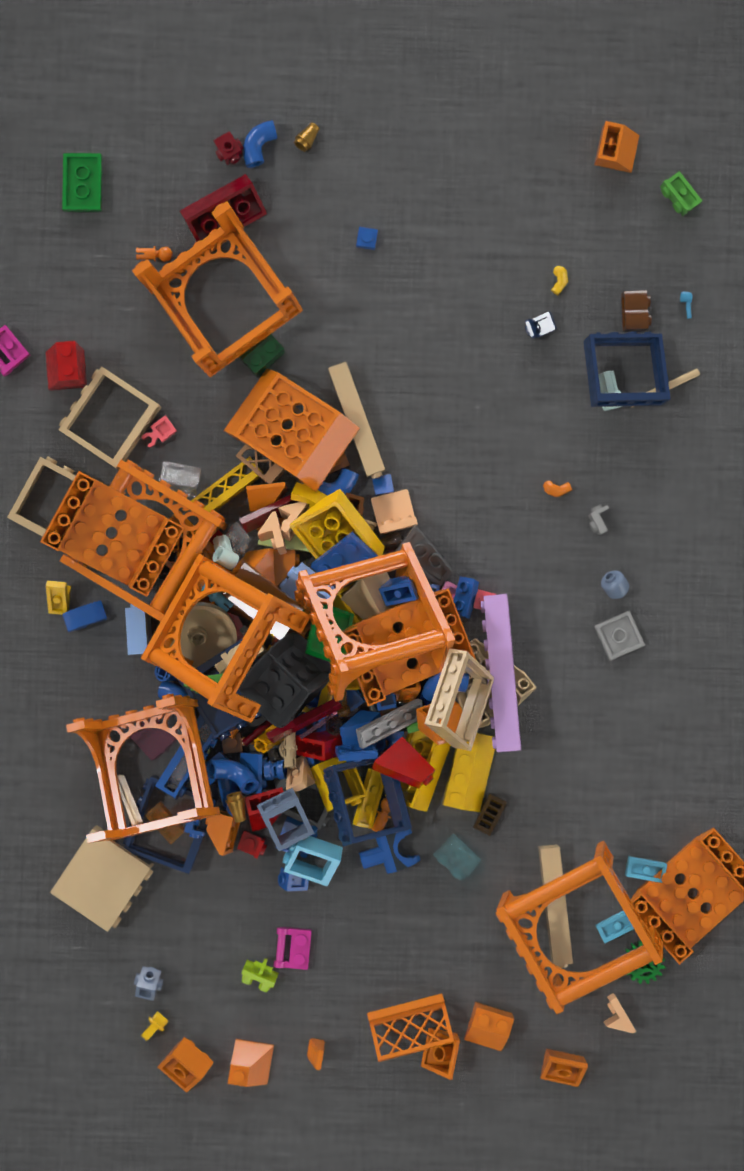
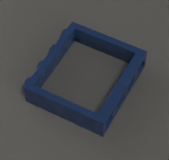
(656, 345)
(393, 793)
(142, 804)

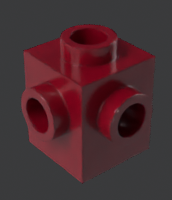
(228, 148)

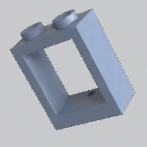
(278, 805)

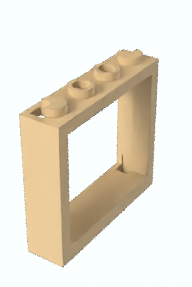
(135, 434)
(14, 513)
(445, 694)

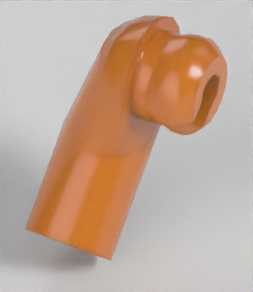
(555, 490)

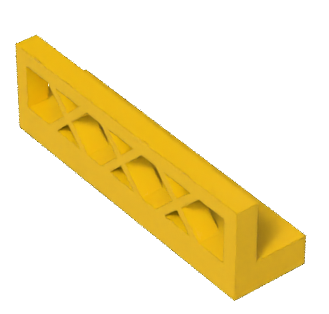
(232, 491)

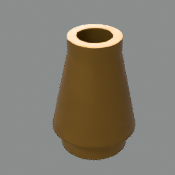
(305, 138)
(236, 804)

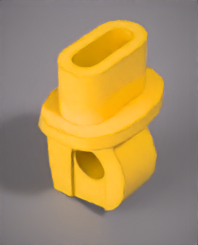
(158, 1022)

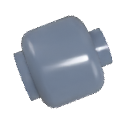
(615, 584)

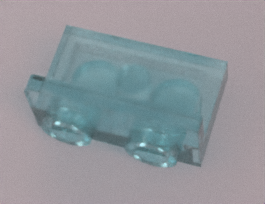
(457, 857)

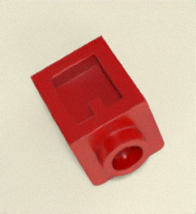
(252, 844)

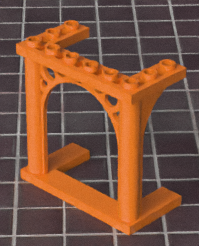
(158, 284)
(207, 526)
(270, 609)
(350, 666)
(97, 737)
(558, 992)

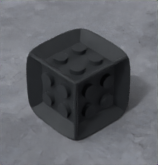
(285, 680)

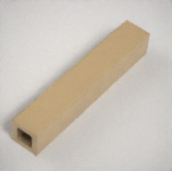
(354, 412)
(556, 911)

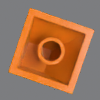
(264, 494)
(222, 832)
(250, 1063)

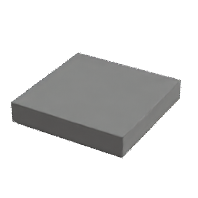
(619, 635)

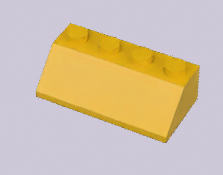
(436, 757)
(469, 775)

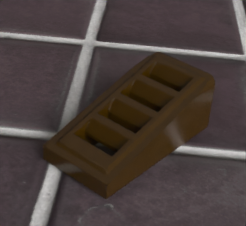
(497, 800)

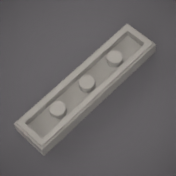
(388, 724)

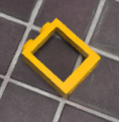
(353, 780)

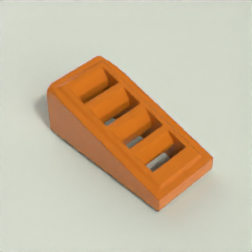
(315, 1052)

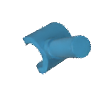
(687, 297)

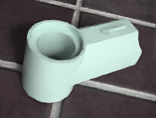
(608, 385)
(223, 552)

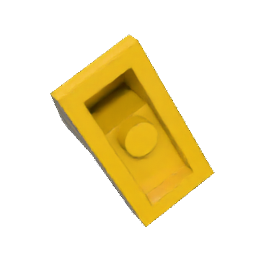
(58, 597)

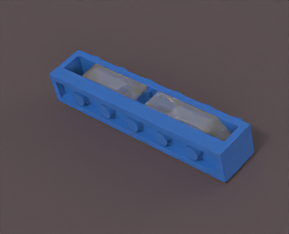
(176, 775)

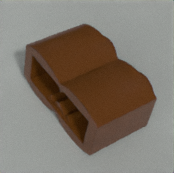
(635, 311)

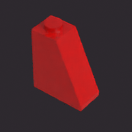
(318, 745)
(404, 764)
(253, 813)

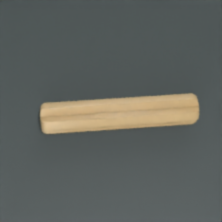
(128, 801)

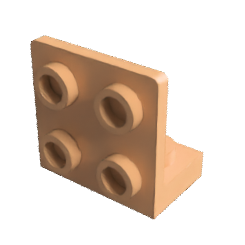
(393, 512)

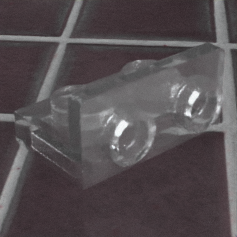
(181, 477)
(238, 538)

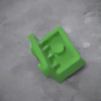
(680, 193)

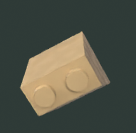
(365, 596)

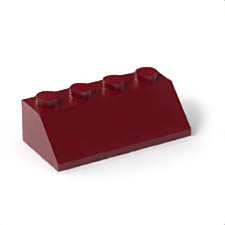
(241, 197)

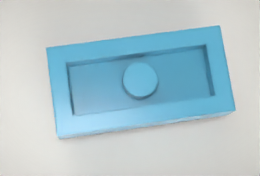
(644, 869)
(614, 926)

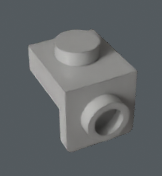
(597, 524)

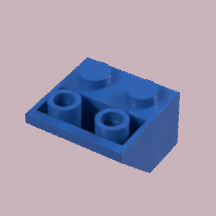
(348, 730)
(255, 762)

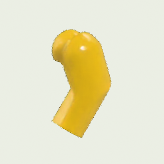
(562, 279)

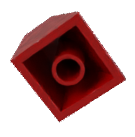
(66, 366)

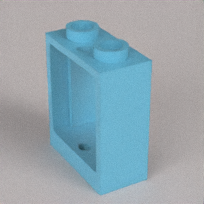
(318, 848)

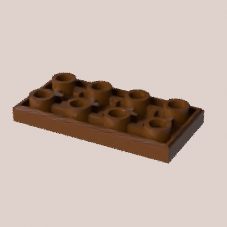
(257, 580)

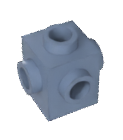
(148, 983)

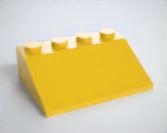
(331, 522)

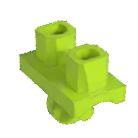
(259, 972)

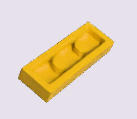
(367, 810)

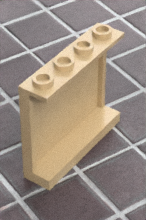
(102, 881)

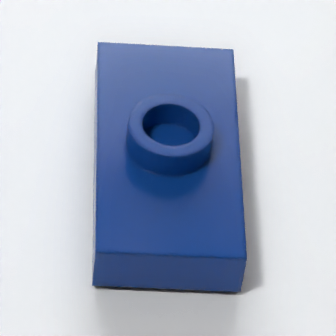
(355, 753)

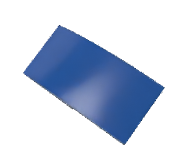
(84, 615)

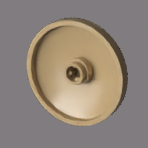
(206, 633)

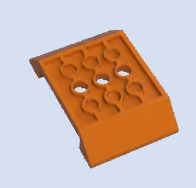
(313, 441)
(141, 540)
(415, 621)
(719, 879)

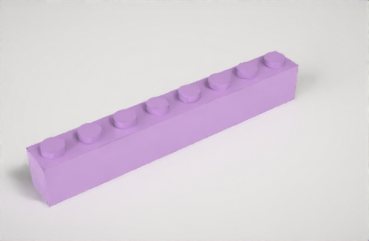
(502, 669)

